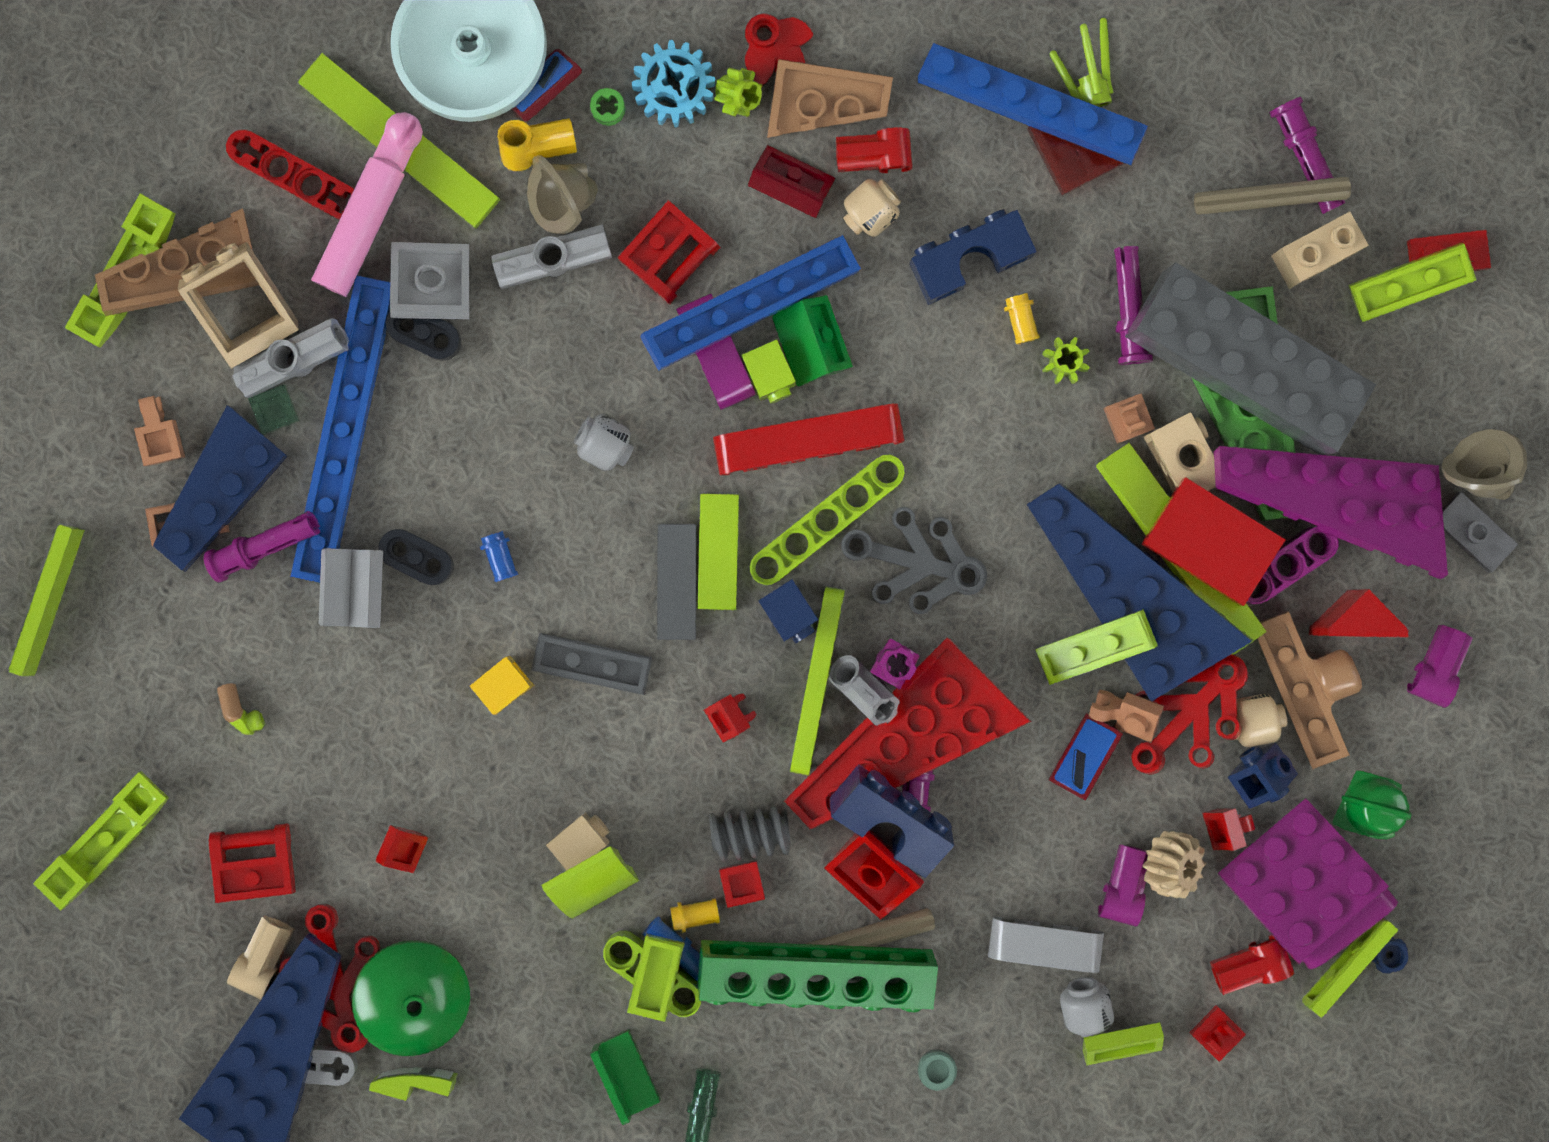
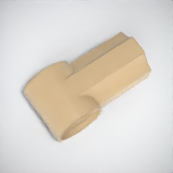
(260, 961)

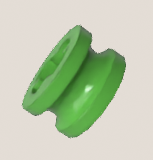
(607, 94)

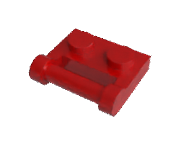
(659, 243)
(252, 876)

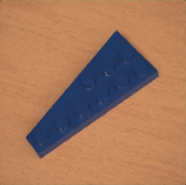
(1124, 580)
(265, 1068)

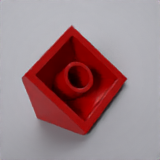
(1358, 615)
(872, 874)

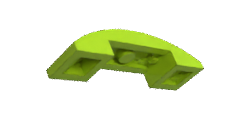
(146, 231)
(102, 842)

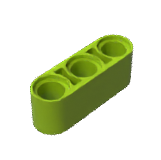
(628, 968)

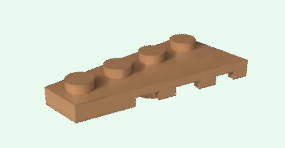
(155, 277)

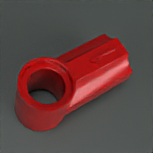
(879, 151)
(1259, 963)

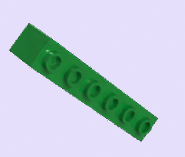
(802, 961)

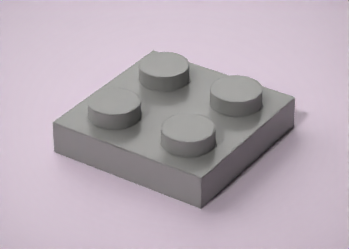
(429, 280)

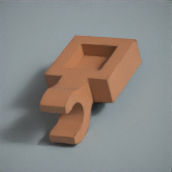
(158, 439)
(1133, 713)

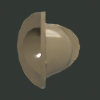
(559, 194)
(1487, 464)

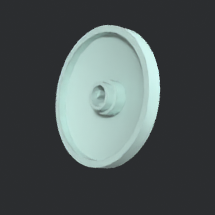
(468, 54)

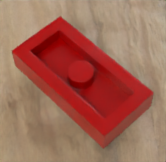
(1475, 242)

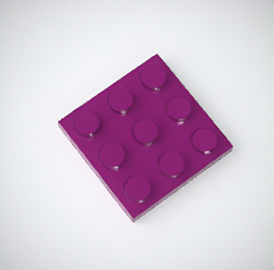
(1302, 881)

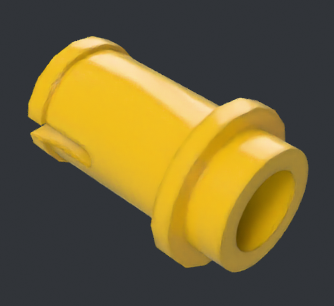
(1022, 318)
(694, 914)

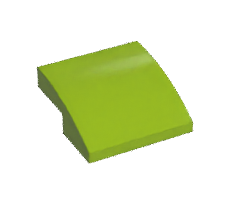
(590, 882)

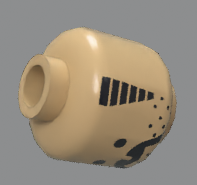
(871, 207)
(1259, 720)

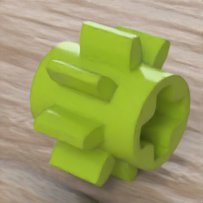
(738, 92)
(1063, 370)

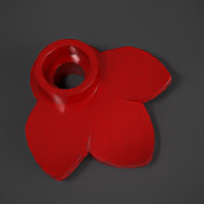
(783, 44)

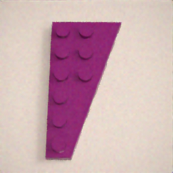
(1354, 499)

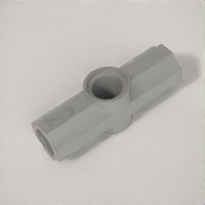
(526, 262)
(309, 350)

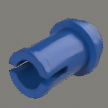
(499, 556)

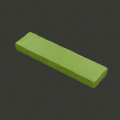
(46, 600)

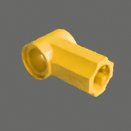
(522, 142)

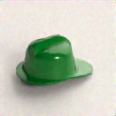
(1373, 807)

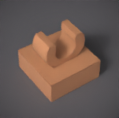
(1129, 418)

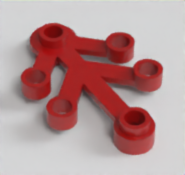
(1195, 710)
(343, 982)

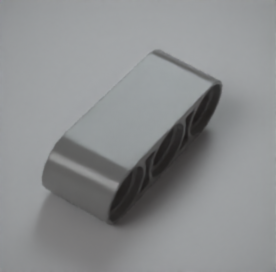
(1045, 946)

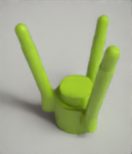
(1093, 87)

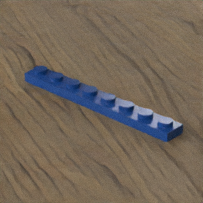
(344, 423)

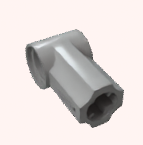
(863, 689)

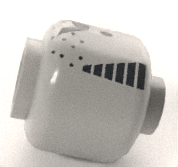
(603, 442)
(1086, 1007)

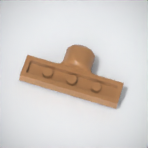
(1309, 687)

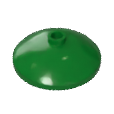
(407, 974)

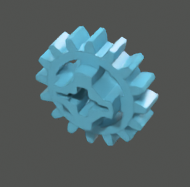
(660, 90)

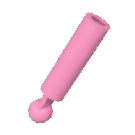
(368, 205)

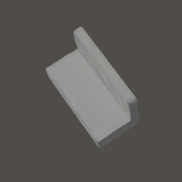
(350, 588)

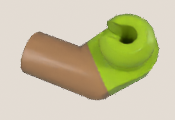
(235, 714)

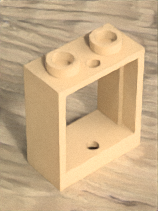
(255, 339)

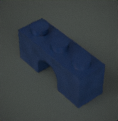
(1000, 239)
(789, 612)
(869, 800)

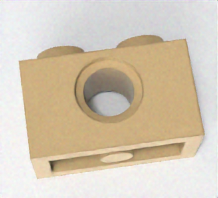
(1319, 250)
(1166, 446)

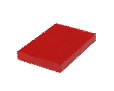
(1213, 541)

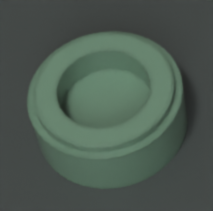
(937, 1070)

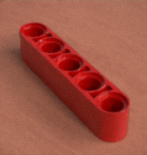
(808, 438)

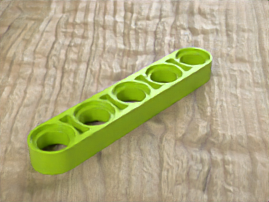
(844, 511)
(817, 681)

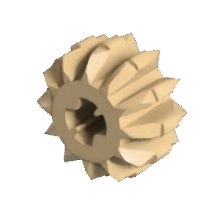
(1174, 864)

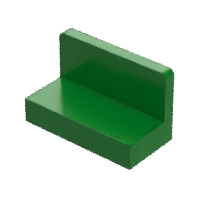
(811, 340)
(624, 1075)

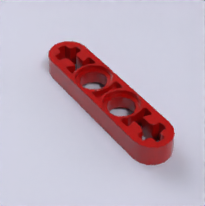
(294, 177)

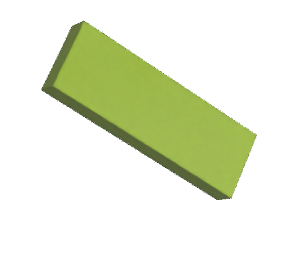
(1412, 282)
(718, 551)
(1096, 647)
(1348, 967)

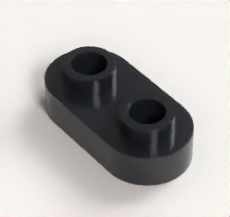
(424, 335)
(416, 559)

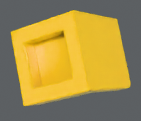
(501, 685)

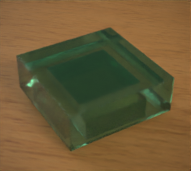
(273, 409)

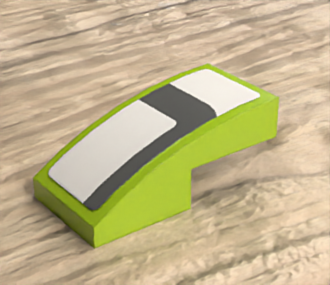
(401, 1082)

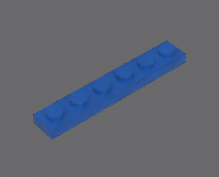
(1032, 104)
(750, 303)

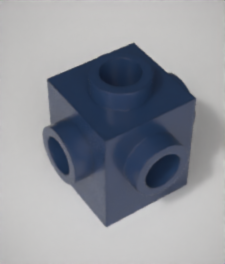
(1262, 775)

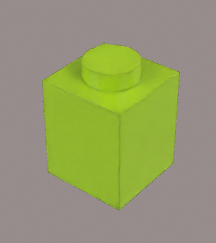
(769, 372)

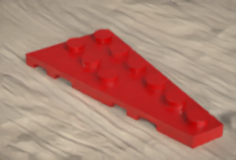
(940, 717)

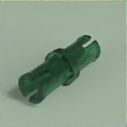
(702, 1105)

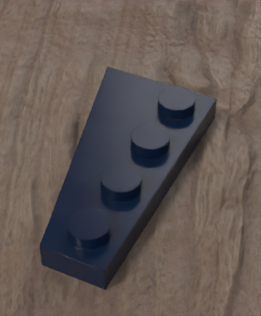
(220, 485)

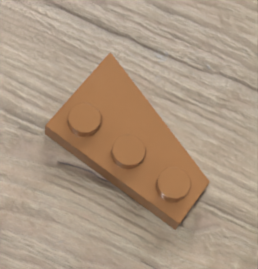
(824, 96)

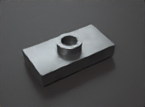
(1476, 533)

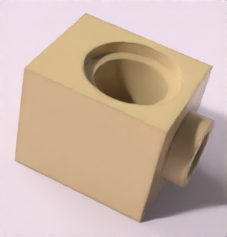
(579, 841)

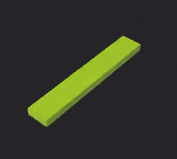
(427, 163)
(1145, 501)

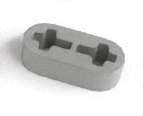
(327, 1075)

